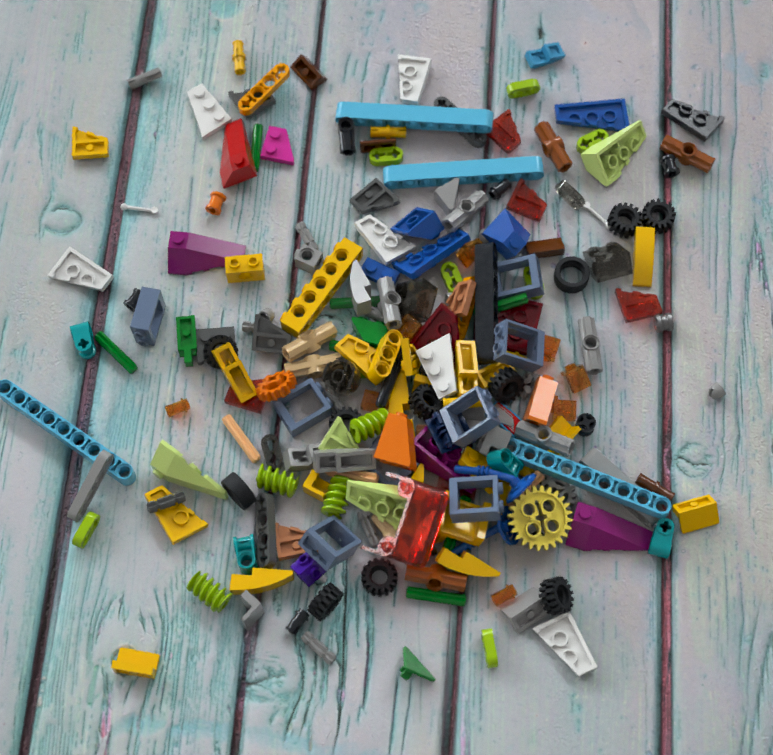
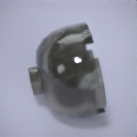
(341, 377)

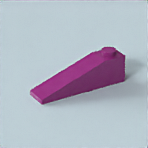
(197, 252)
(433, 460)
(604, 531)

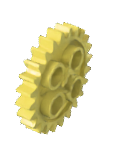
(521, 521)

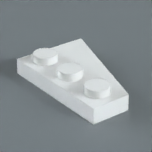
(413, 76)
(208, 111)
(383, 242)
(81, 271)
(439, 366)
(567, 642)

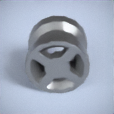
(663, 322)

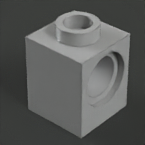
(308, 265)

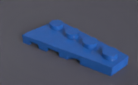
(600, 114)
(431, 254)

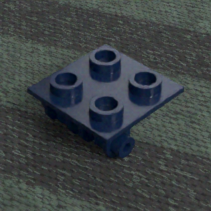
(440, 433)

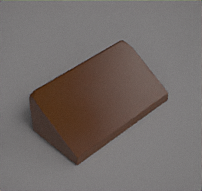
(308, 72)
(367, 146)
(545, 248)

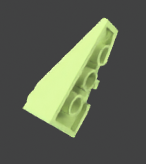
(610, 155)
(173, 467)

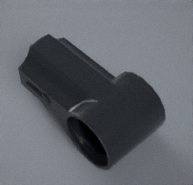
(346, 136)

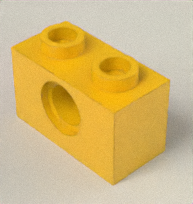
(244, 268)

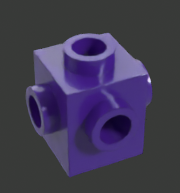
(307, 569)

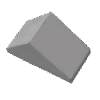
(447, 195)

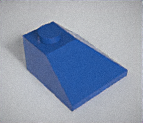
(420, 224)
(507, 234)

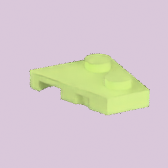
(338, 437)

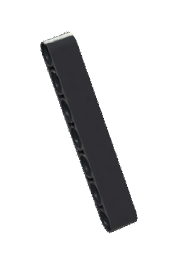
(486, 301)

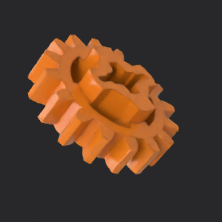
(276, 386)

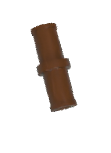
(653, 486)

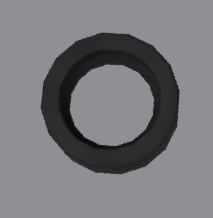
(575, 262)
(238, 491)

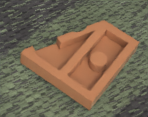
(461, 297)
(287, 542)

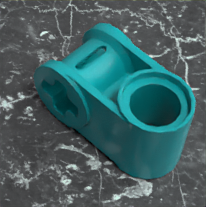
(83, 339)
(504, 461)
(661, 541)
(245, 550)

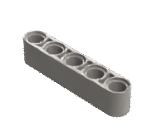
(597, 461)

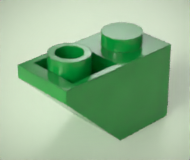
(368, 330)

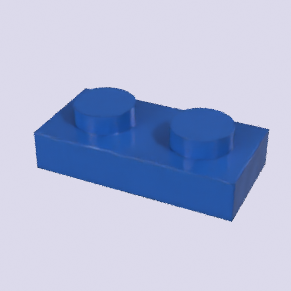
(376, 270)

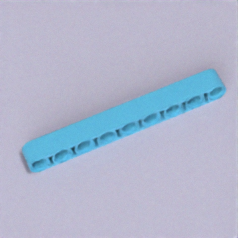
(417, 117)
(467, 171)
(61, 424)
(593, 484)

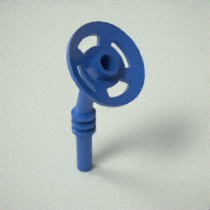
(518, 485)
(500, 527)

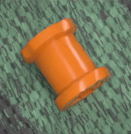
(215, 203)

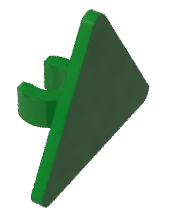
(414, 666)

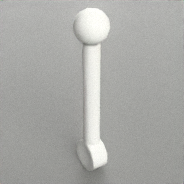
(587, 207)
(154, 210)

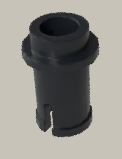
(499, 189)
(297, 621)

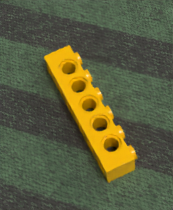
(321, 297)

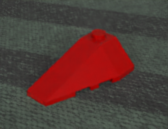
(236, 157)

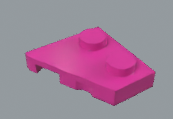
(277, 146)

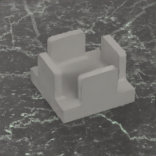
(495, 438)

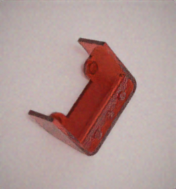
(417, 524)

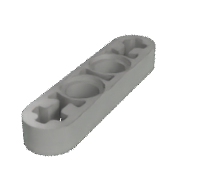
(90, 485)

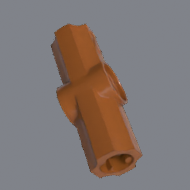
(553, 146)
(696, 158)
(436, 577)

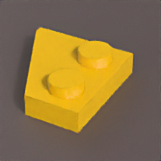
(88, 145)
(410, 362)

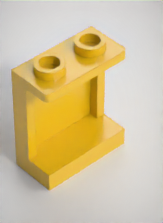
(467, 532)

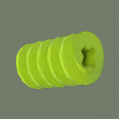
(368, 425)
(276, 481)
(335, 497)
(208, 592)

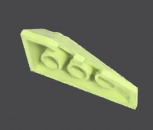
(378, 499)

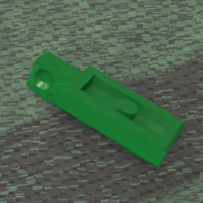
(187, 338)

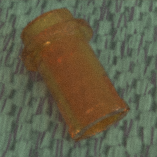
(177, 407)
(504, 595)

